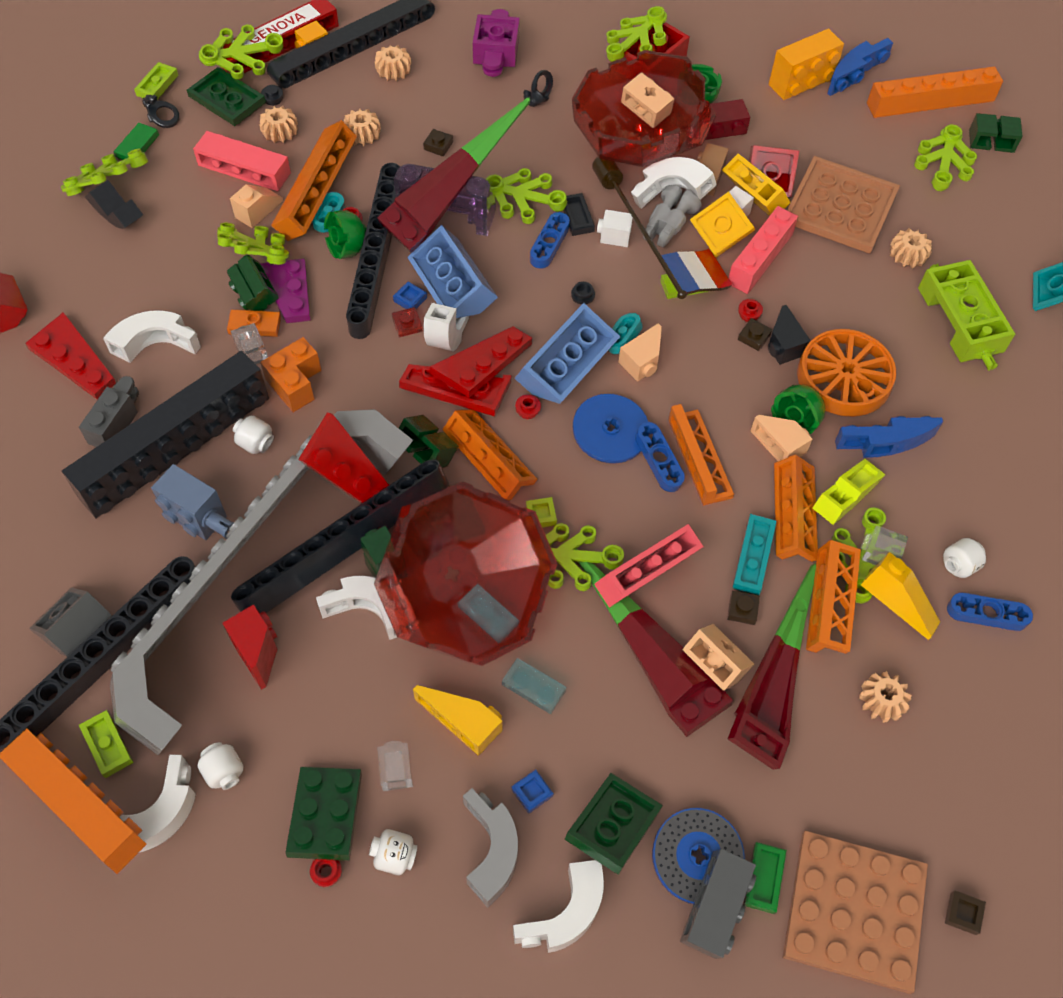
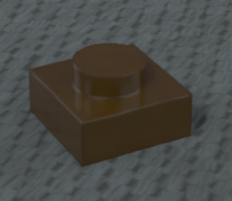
(438, 142)
(754, 334)
(743, 607)
(965, 912)

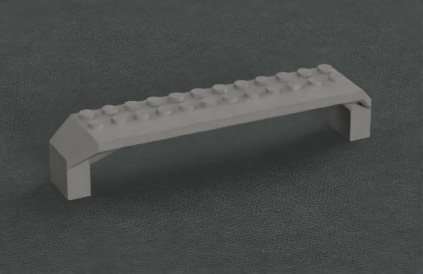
(131, 707)

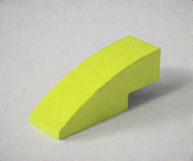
(848, 491)

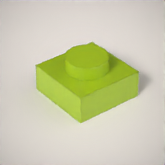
(545, 511)

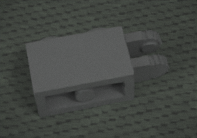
(111, 412)

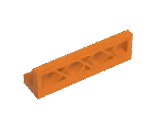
(488, 453)
(696, 459)
(792, 508)
(823, 598)

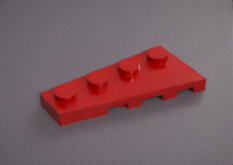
(71, 355)
(478, 364)
(485, 400)
(341, 461)

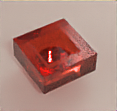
(407, 322)

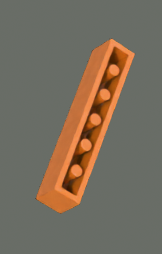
(934, 92)
(314, 181)
(72, 801)

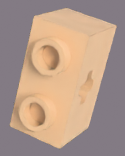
(647, 100)
(718, 657)

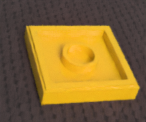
(722, 224)

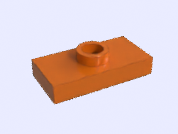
(265, 321)

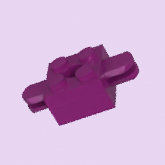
(496, 41)

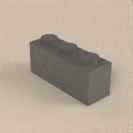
(719, 904)

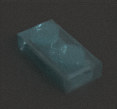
(488, 613)
(534, 686)

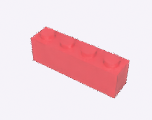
(242, 160)
(762, 249)
(648, 565)

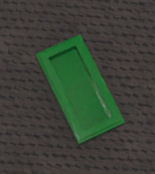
(139, 137)
(769, 874)

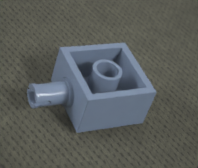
(190, 504)

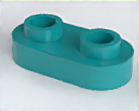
(332, 202)
(627, 328)

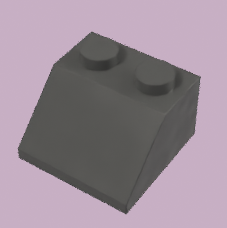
(70, 621)

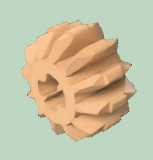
(392, 62)
(278, 124)
(363, 125)
(910, 248)
(890, 689)

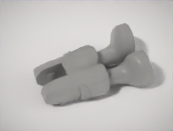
(667, 221)

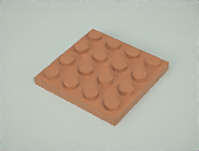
(842, 204)
(856, 912)

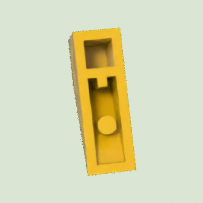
(751, 180)
(900, 591)
(462, 716)

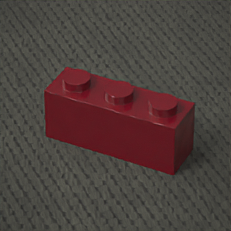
(730, 120)

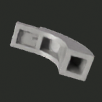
(497, 869)

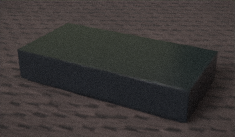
(579, 215)

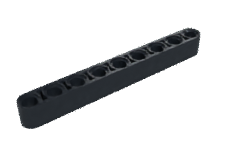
(348, 41)
(372, 258)
(337, 540)
(82, 658)

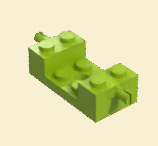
(979, 329)

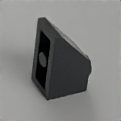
(787, 338)

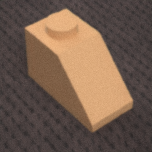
(254, 203)
(642, 353)
(781, 436)

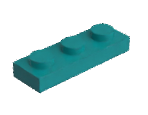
(754, 554)

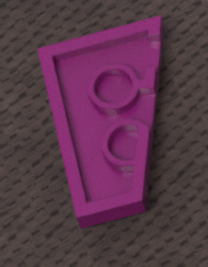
(292, 289)

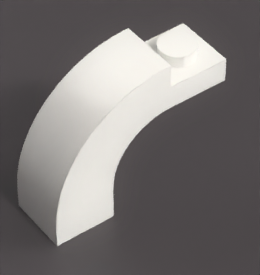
(674, 171)
(147, 328)
(443, 328)
(356, 593)
(170, 809)
(565, 929)

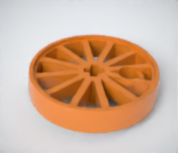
(848, 373)

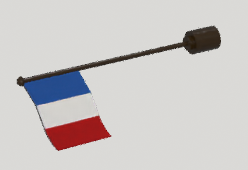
(688, 271)

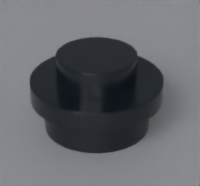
(273, 94)
(583, 293)

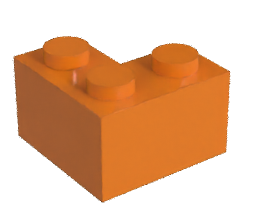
(289, 373)

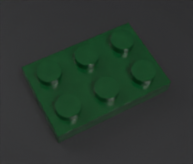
(226, 96)
(324, 813)
(613, 823)

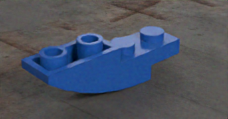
(855, 63)
(896, 437)

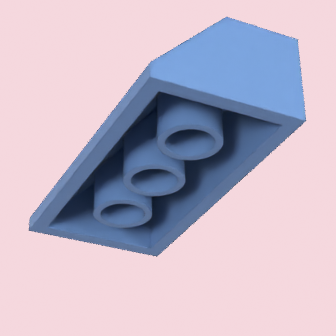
(451, 274)
(567, 356)

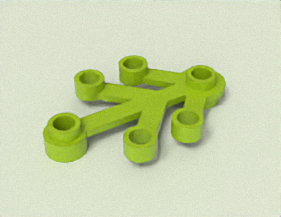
(655, 18)
(238, 51)
(952, 137)
(110, 166)
(556, 199)
(242, 244)
(871, 514)
(567, 554)

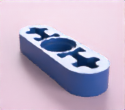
(549, 248)
(659, 468)
(1002, 608)

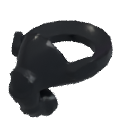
(539, 97)
(153, 105)

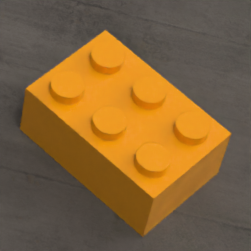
(805, 64)

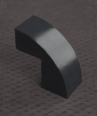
(112, 206)

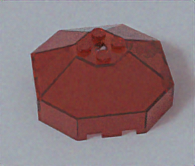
(618, 131)
(489, 546)

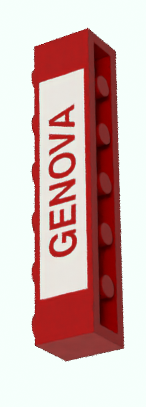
(286, 24)

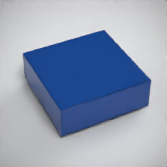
(410, 296)
(532, 791)

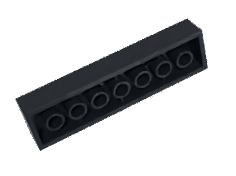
(166, 434)

